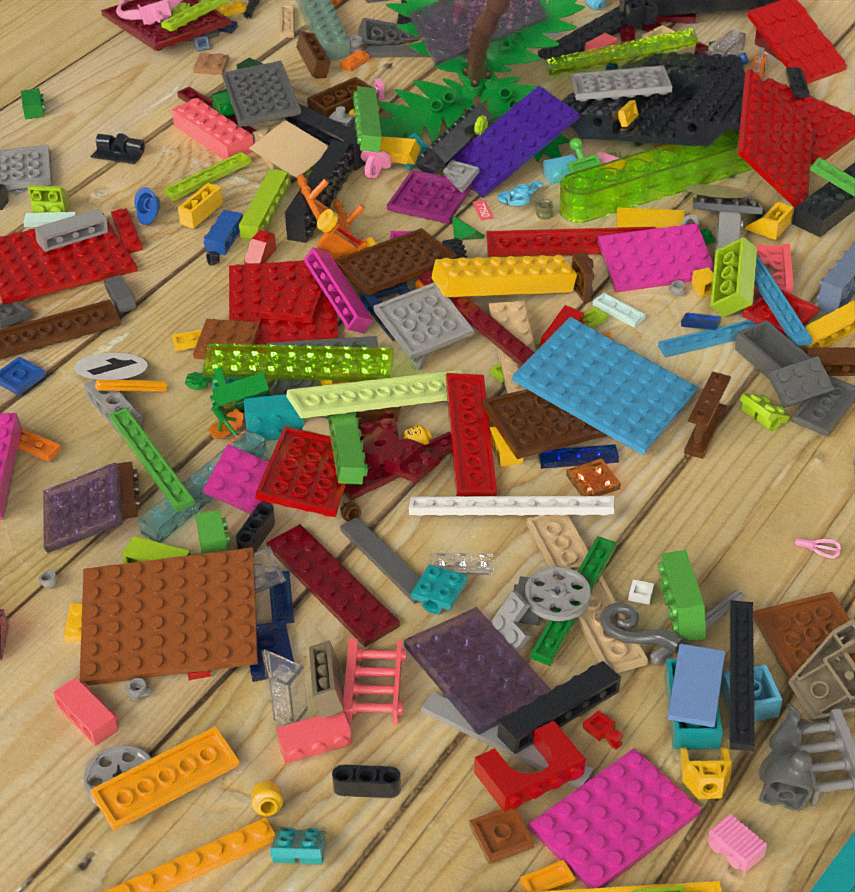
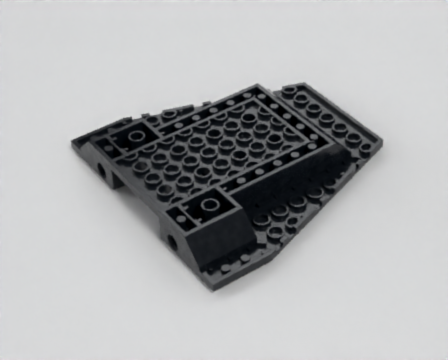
(697, 111)

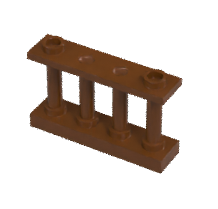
(707, 415)

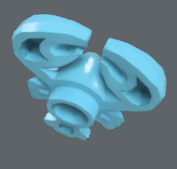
(520, 194)

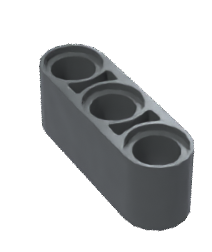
(120, 294)

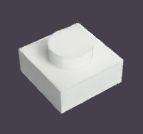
(641, 592)

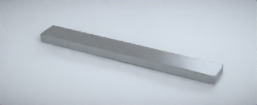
(444, 711)

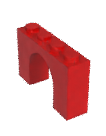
(514, 788)

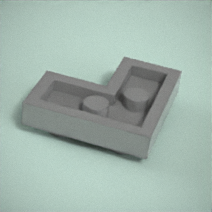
(507, 620)

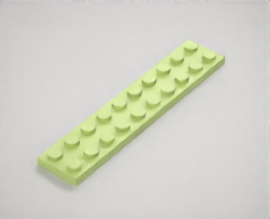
(369, 394)

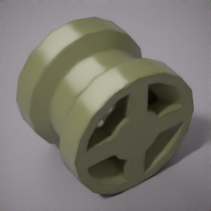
(544, 209)

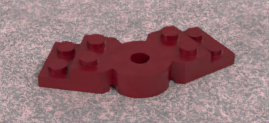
(400, 456)

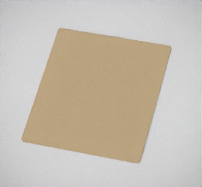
(290, 148)

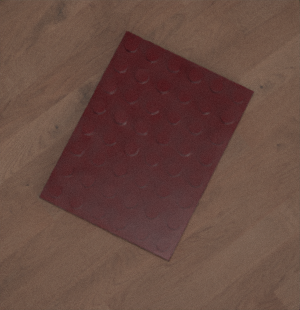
(158, 37)

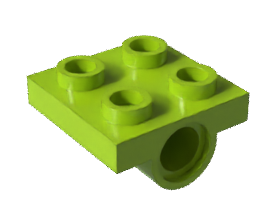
(763, 411)

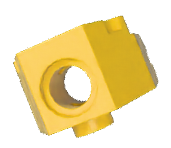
(704, 785)

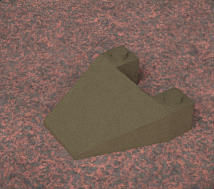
(828, 676)

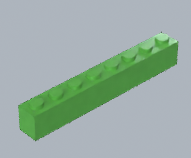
(367, 119)

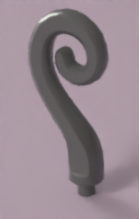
(658, 637)

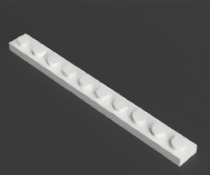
(512, 505)

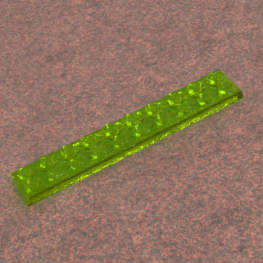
(622, 51)
(299, 362)

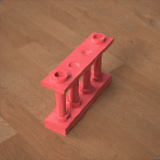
(354, 671)

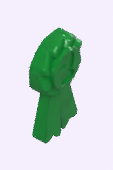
(197, 381)

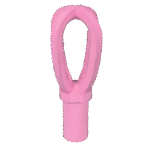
(813, 544)

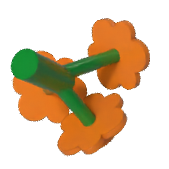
(220, 430)

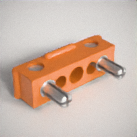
(759, 63)

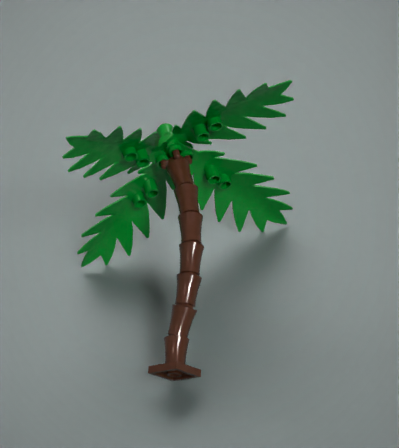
(476, 72)

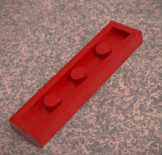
(126, 230)

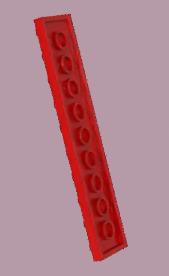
(549, 241)

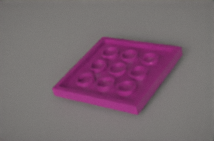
(428, 197)

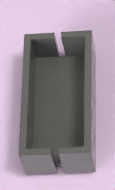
(768, 348)

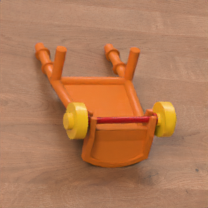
(336, 227)

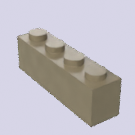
(326, 679)

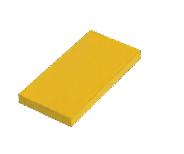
(648, 217)

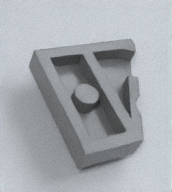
(460, 174)

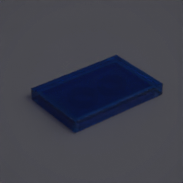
(274, 638)

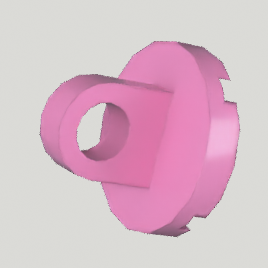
(375, 162)

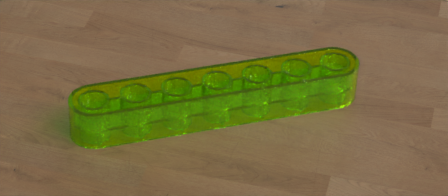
(647, 177)

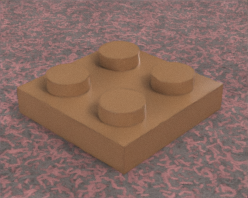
(211, 63)

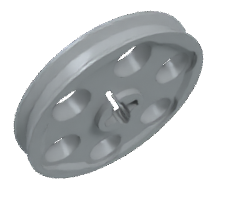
(549, 595)
(116, 755)

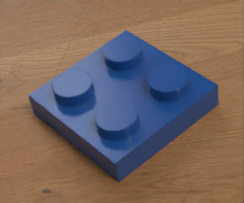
(20, 375)

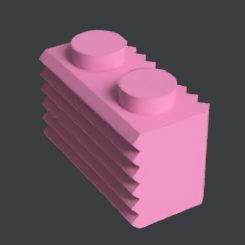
(737, 843)

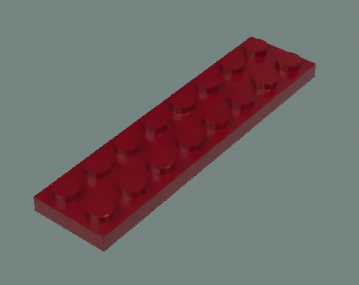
(333, 585)

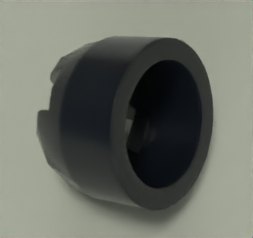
(212, 257)

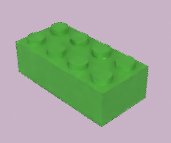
(682, 595)

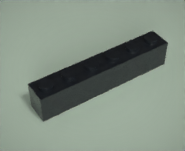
(559, 705)

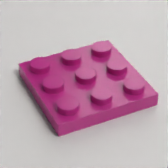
(236, 479)

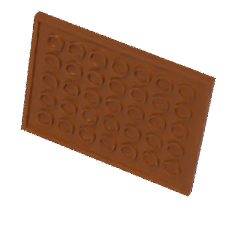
(168, 617)

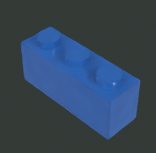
(223, 232)

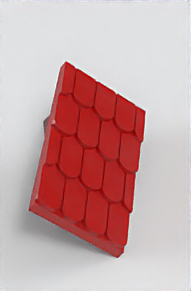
(795, 39)

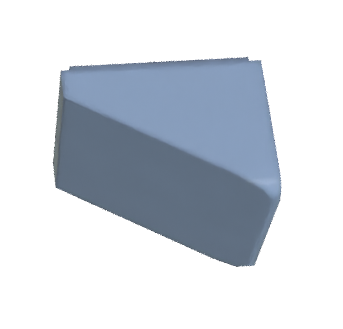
(201, 43)

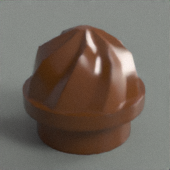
(350, 511)

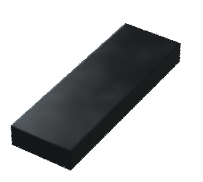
(797, 82)

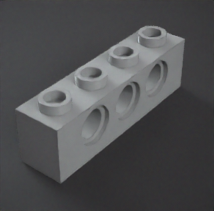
(110, 402)

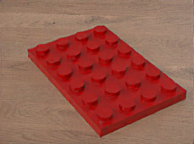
(302, 474)

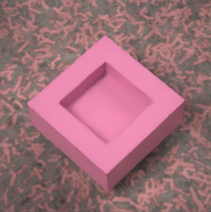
(380, 92)

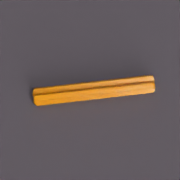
(131, 385)

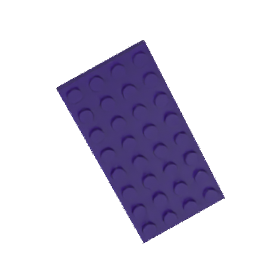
(515, 138)

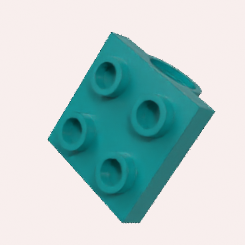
(439, 588)
(301, 844)

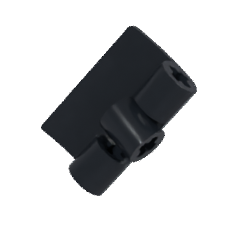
(118, 148)

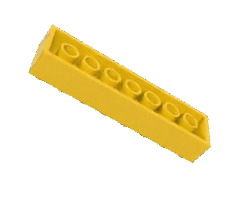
(503, 276)

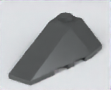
(383, 32)

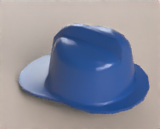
(146, 205)

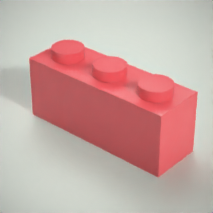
(86, 711)
(313, 737)

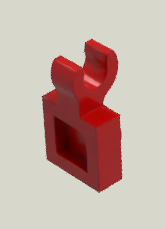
(603, 727)

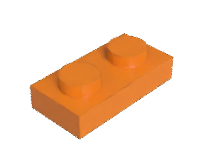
(354, 60)

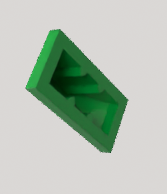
(464, 231)

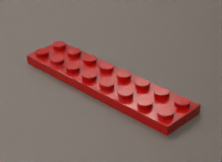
(470, 436)

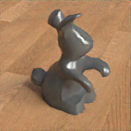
(787, 768)

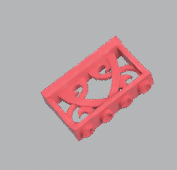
(775, 255)

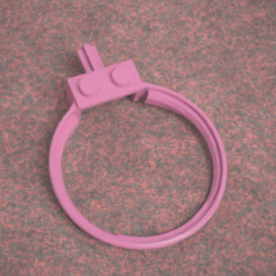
(149, 13)

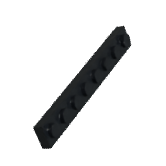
(741, 677)

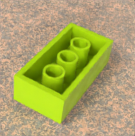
(733, 277)

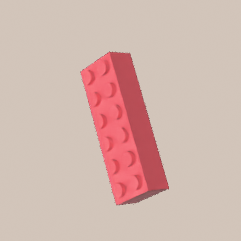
(212, 129)

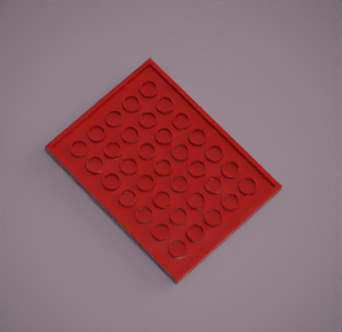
(830, 125)
(775, 140)
(32, 272)
(248, 290)

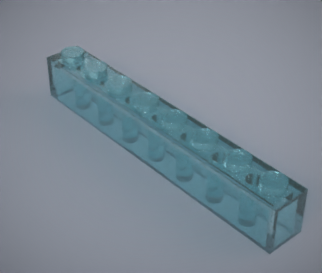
(164, 520)

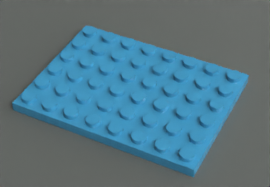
(605, 385)

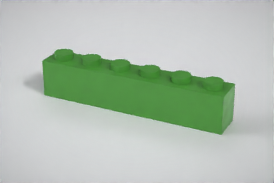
(347, 448)

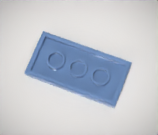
(696, 685)

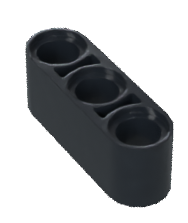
(256, 527)
(376, 777)

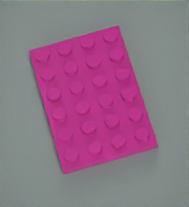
(654, 256)
(614, 820)

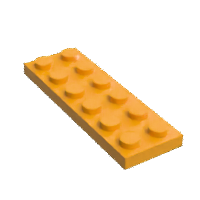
(164, 778)

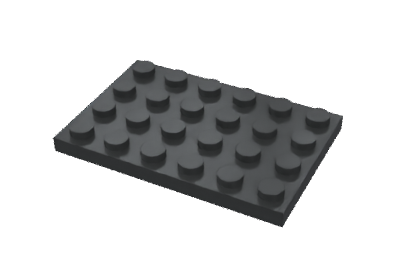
(260, 93)

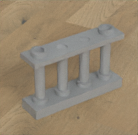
(843, 744)

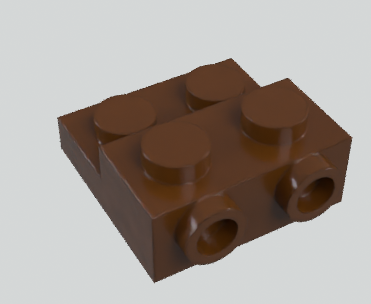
(583, 267)

